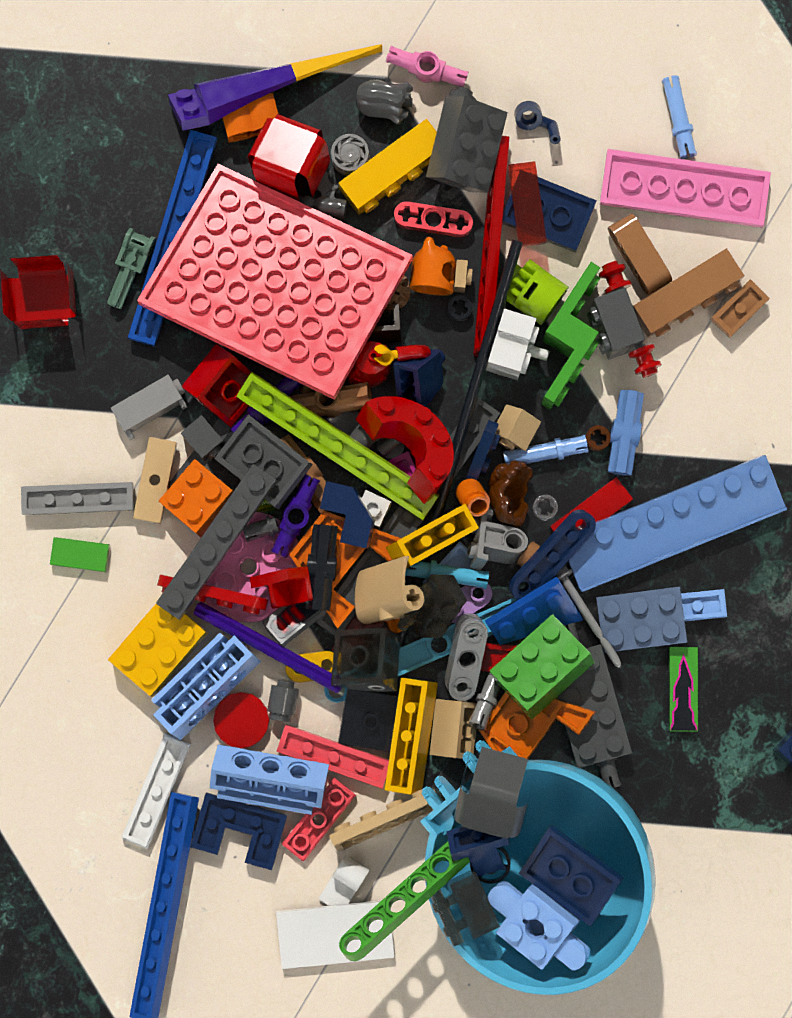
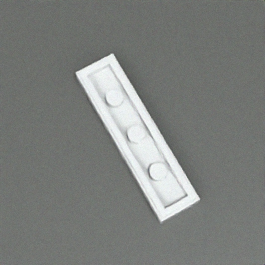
(156, 791)

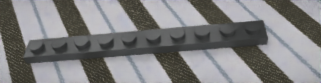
(403, 521)

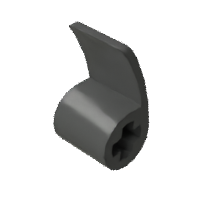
(348, 424)

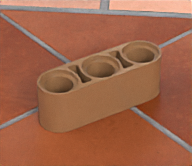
(640, 254)

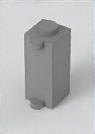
(149, 404)

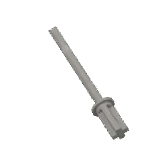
(563, 575)

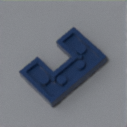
(263, 825)

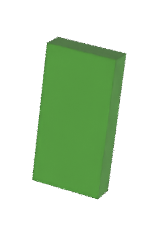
(79, 554)

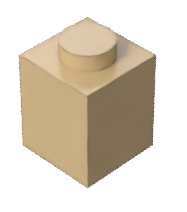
(516, 428)

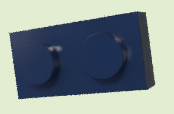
(488, 441)

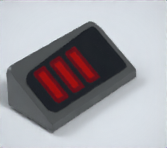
(290, 621)

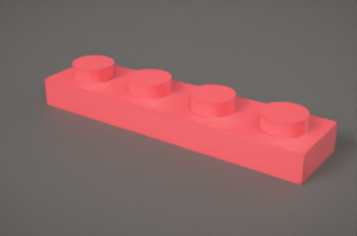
(340, 757)

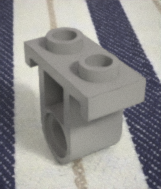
(491, 543)

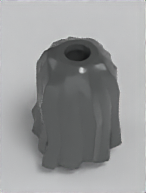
(384, 99)

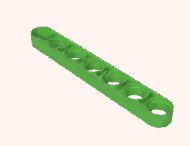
(404, 892)

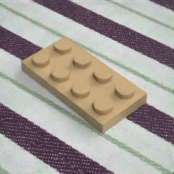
(375, 824)

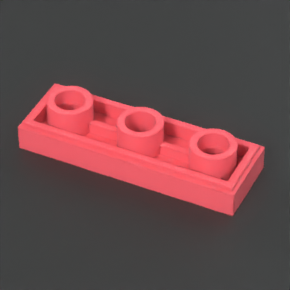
(307, 833)

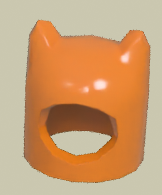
(433, 270)

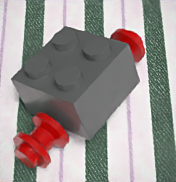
(618, 322)

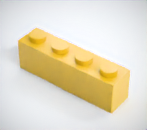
(389, 169)
(411, 736)

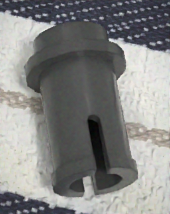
(261, 529)

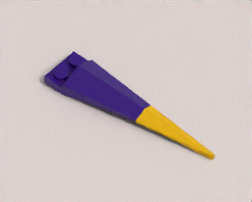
(221, 96)

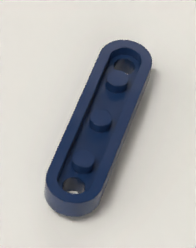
(553, 553)

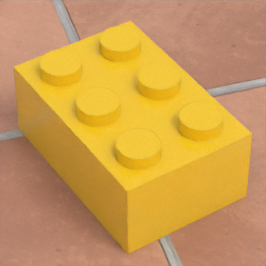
(157, 648)

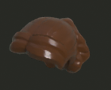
(508, 491)

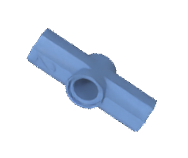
(625, 432)

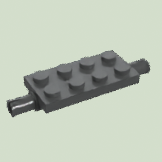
(605, 734)

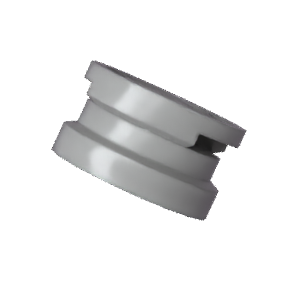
(349, 153)

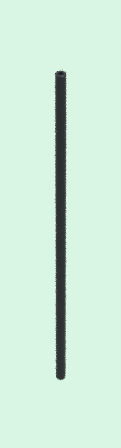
(473, 390)

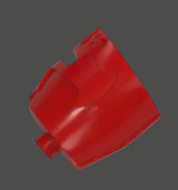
(367, 368)

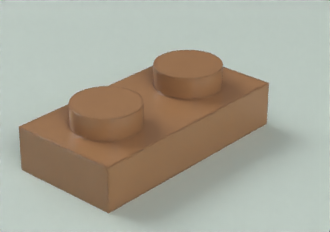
(739, 308)

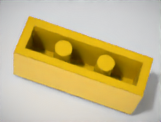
(434, 536)

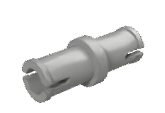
(485, 703)

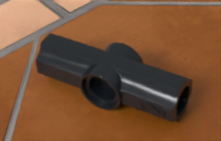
(322, 566)

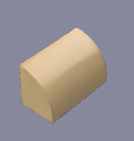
(451, 729)

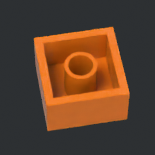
(196, 497)

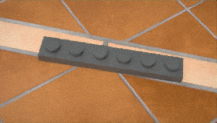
(216, 542)

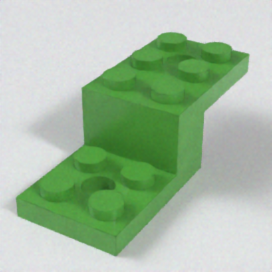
(572, 336)

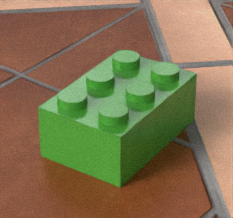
(542, 666)

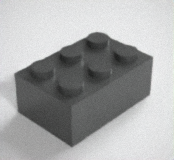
(466, 144)

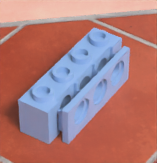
(203, 684)
(268, 779)

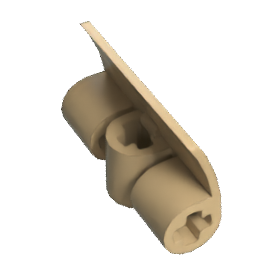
(383, 592)

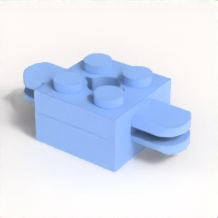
(547, 918)

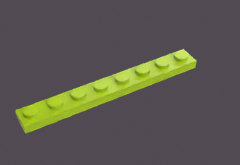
(332, 443)

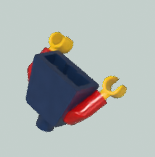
(416, 371)

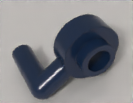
(536, 119)

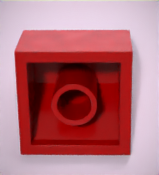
(218, 383)

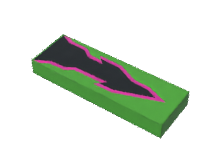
(683, 689)

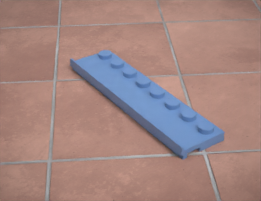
(677, 522)

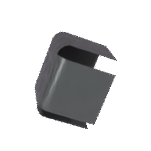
(493, 795)

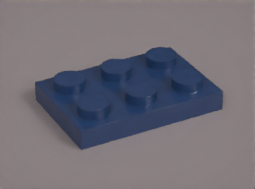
(563, 211)
(571, 875)

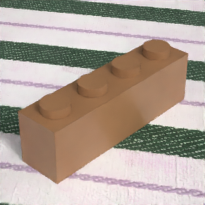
(687, 293)

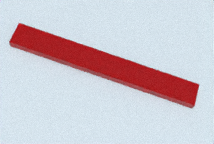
(491, 244)

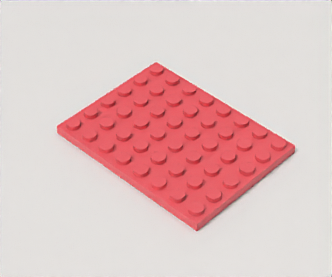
(275, 281)

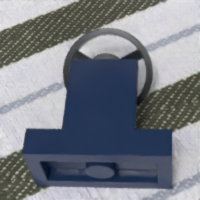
(481, 851)

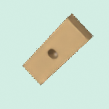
(159, 463)

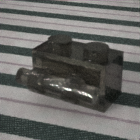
(440, 607)
(472, 906)

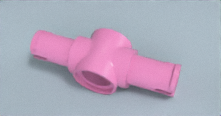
(413, 62)

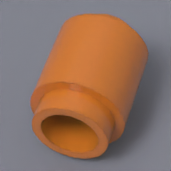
(474, 496)

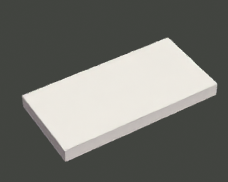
(314, 934)

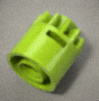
(535, 291)

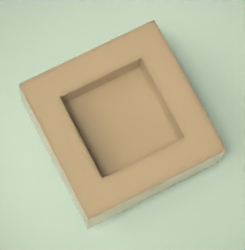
(462, 276)

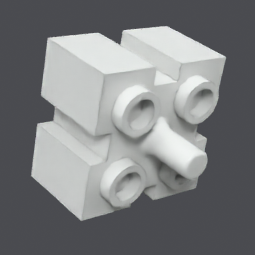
(514, 345)

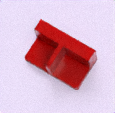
(285, 586)

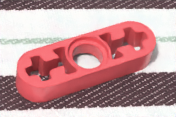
(452, 228)

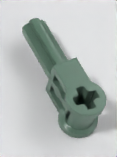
(132, 260)

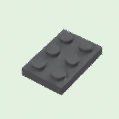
(259, 446)

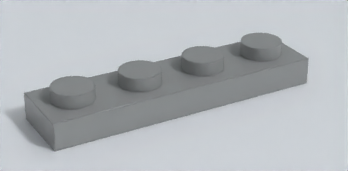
(77, 498)

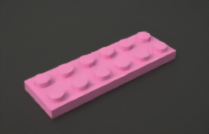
(685, 188)

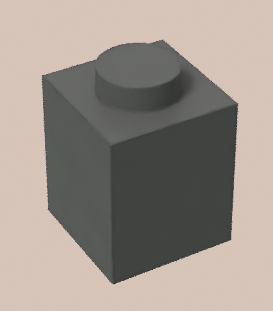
(203, 438)

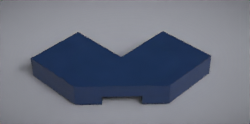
(358, 520)

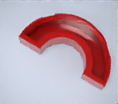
(419, 432)

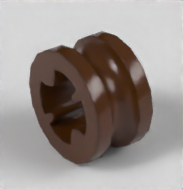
(603, 432)

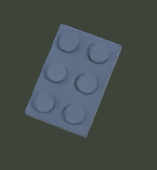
(643, 619)

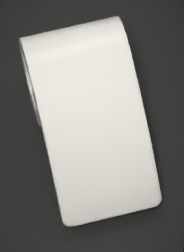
(344, 882)

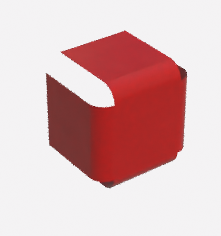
(288, 149)
(40, 294)

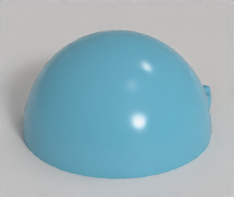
(596, 820)

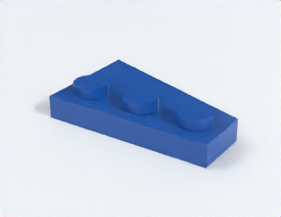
(531, 611)

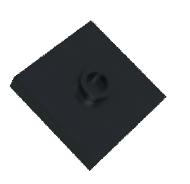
(368, 719)

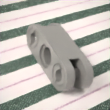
(467, 671)

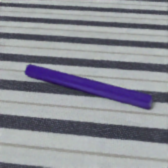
(265, 645)

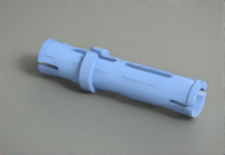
(682, 129)
(550, 450)

